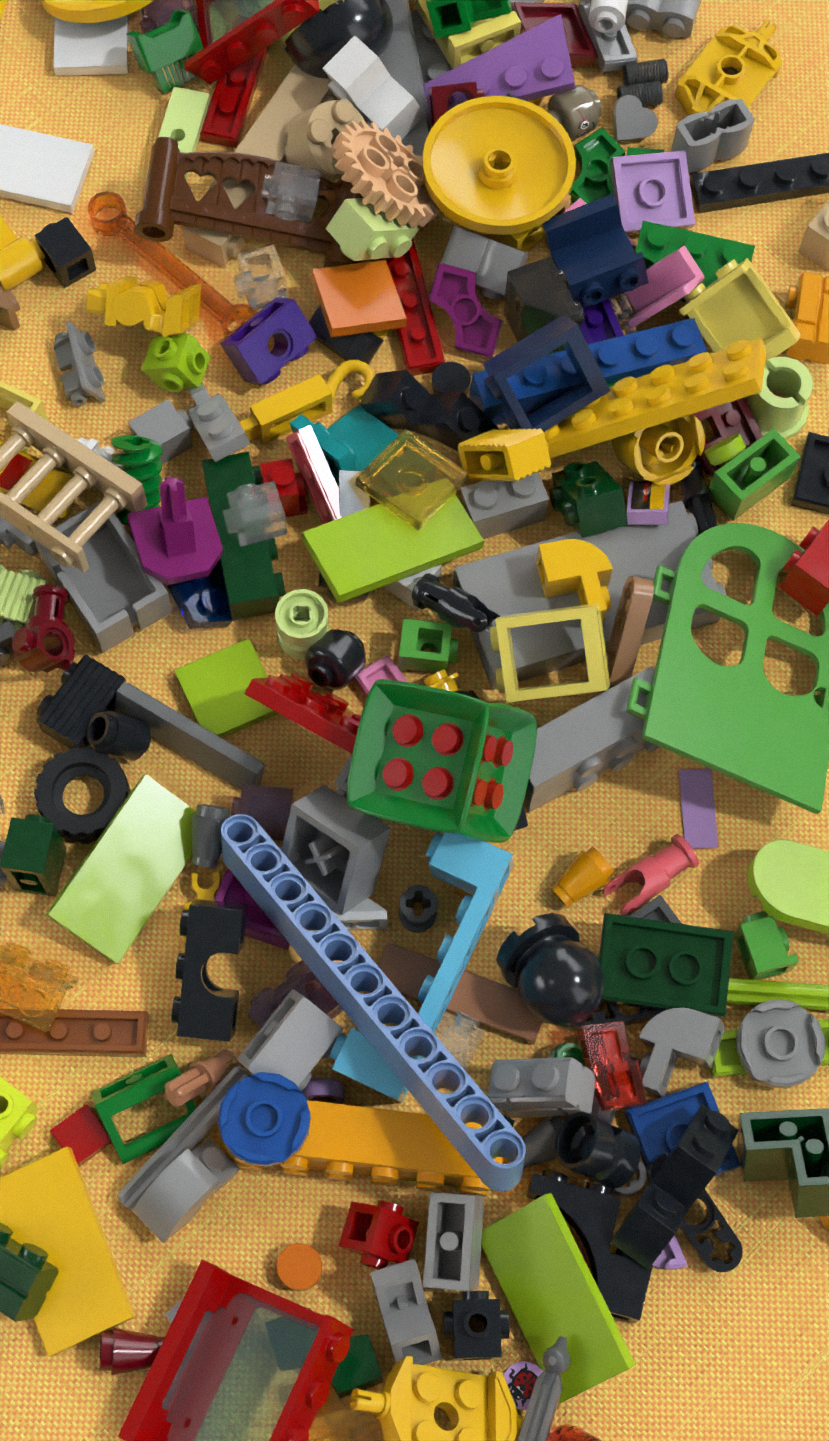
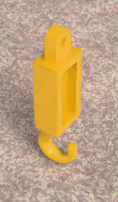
(310, 398)

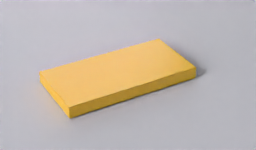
(53, 1210)

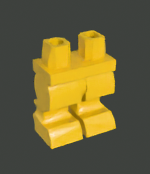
(148, 302)

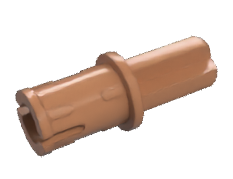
(199, 1078)

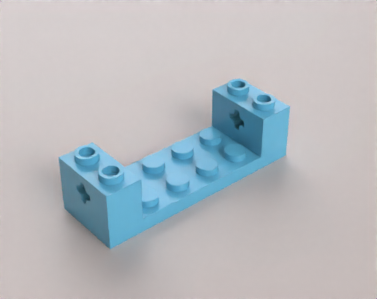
(478, 870)

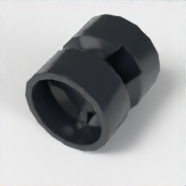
(597, 1150)

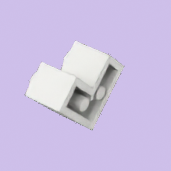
(365, 82)

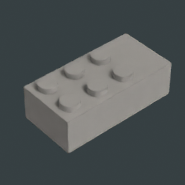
(586, 743)

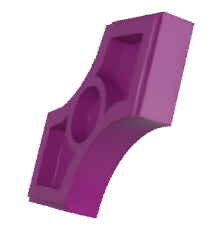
(474, 327)

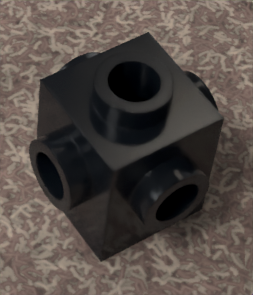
(473, 1345)

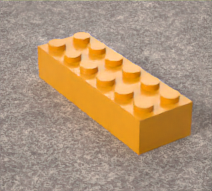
(380, 1145)

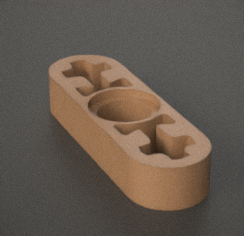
(628, 628)

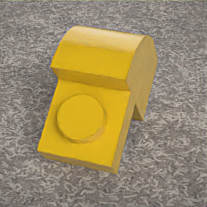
(575, 567)

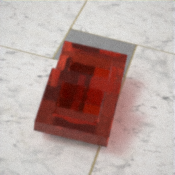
(616, 1075)

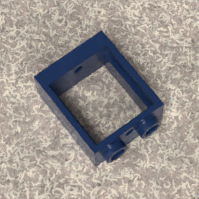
(528, 350)

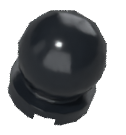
(552, 971)

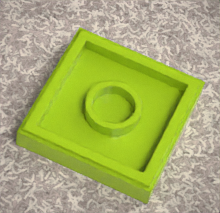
(217, 689)

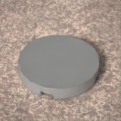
(780, 1044)

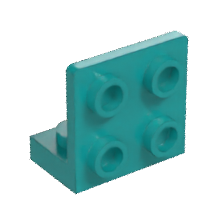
(351, 440)

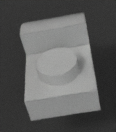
(674, 1035)
(183, 1188)
(406, 1313)

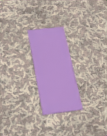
(698, 808)

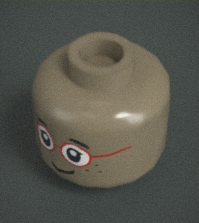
(576, 110)

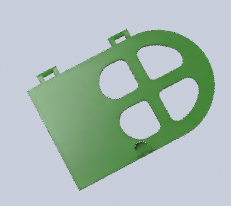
(732, 713)

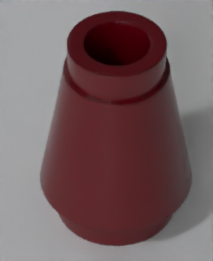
(127, 1351)

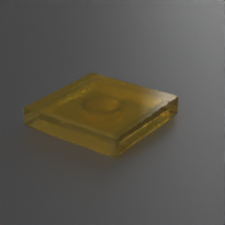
(411, 479)

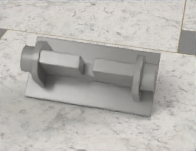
(76, 352)

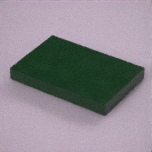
(665, 964)

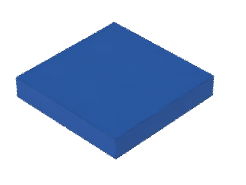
(664, 1120)

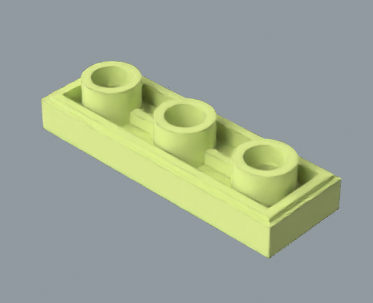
(185, 118)

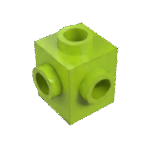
(176, 362)

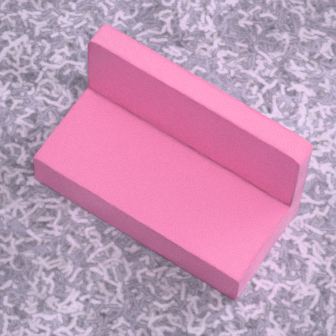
(668, 282)

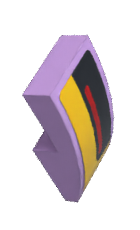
(648, 503)

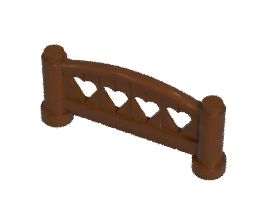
(171, 202)

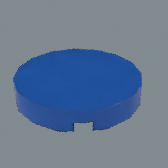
(264, 1119)

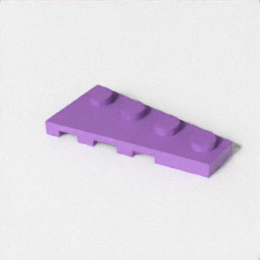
(526, 66)

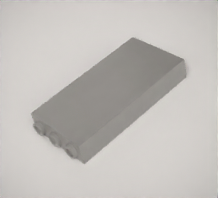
(512, 586)

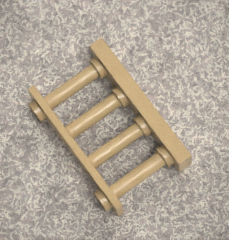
(88, 472)

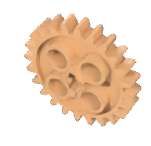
(384, 173)

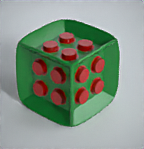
(441, 761)

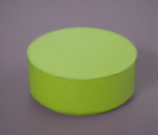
(725, 449)

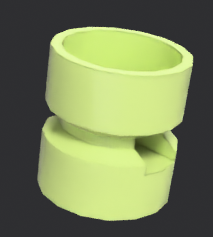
(300, 621)

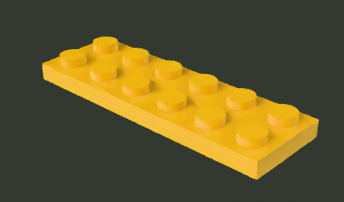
(663, 396)

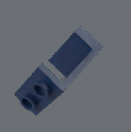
(594, 252)

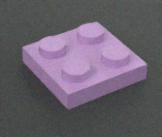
(653, 190)

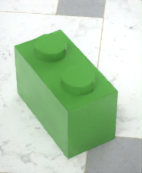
(753, 474)

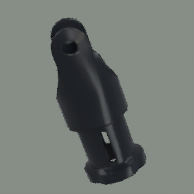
(452, 604)

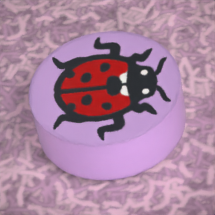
(324, 1090)
(521, 1381)

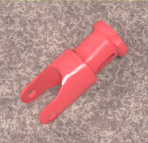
(655, 872)

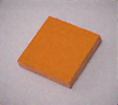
(358, 298)

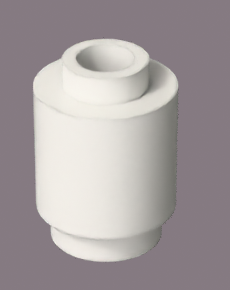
(607, 15)

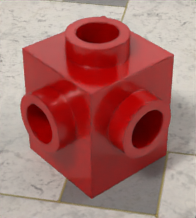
(388, 1233)

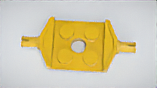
(750, 53)
(476, 1405)

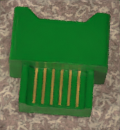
(166, 50)

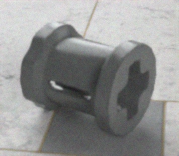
(429, 904)

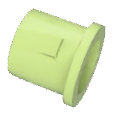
(783, 414)

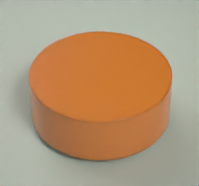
(299, 1267)

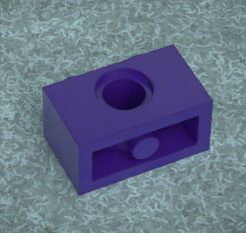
(248, 344)

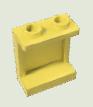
(483, 37)
(740, 309)

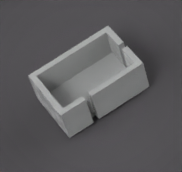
(114, 588)

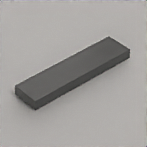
(189, 738)

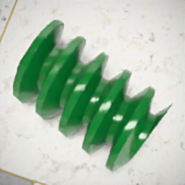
(142, 462)

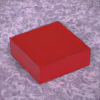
(83, 1134)

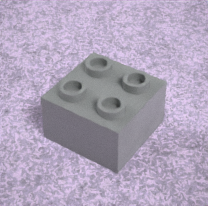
(335, 847)

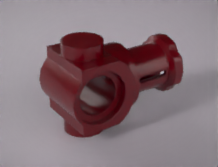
(45, 639)

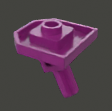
(177, 538)

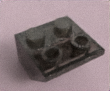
(537, 297)

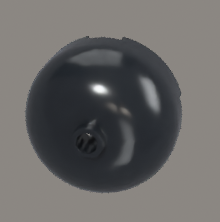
(330, 30)

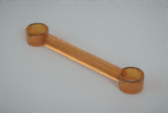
(164, 260)

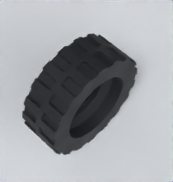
(67, 767)

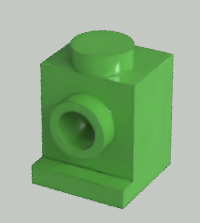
(421, 635)
(764, 947)

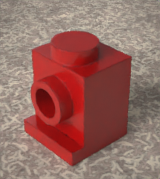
(288, 484)

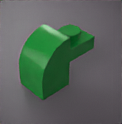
(459, 16)

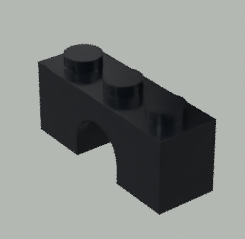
(204, 1007)

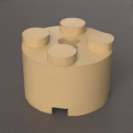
(314, 133)

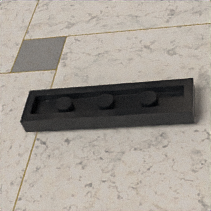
(760, 183)

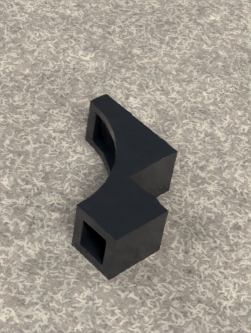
(405, 404)
(675, 1186)
(593, 1217)

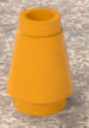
(583, 877)

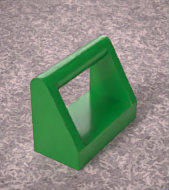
(130, 1091)

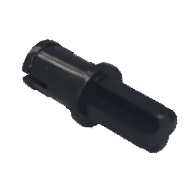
(698, 498)

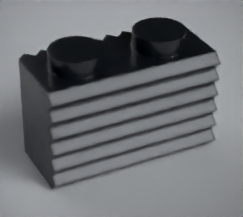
(84, 692)

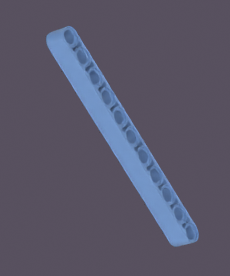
(272, 880)

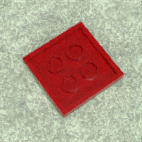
(298, 702)

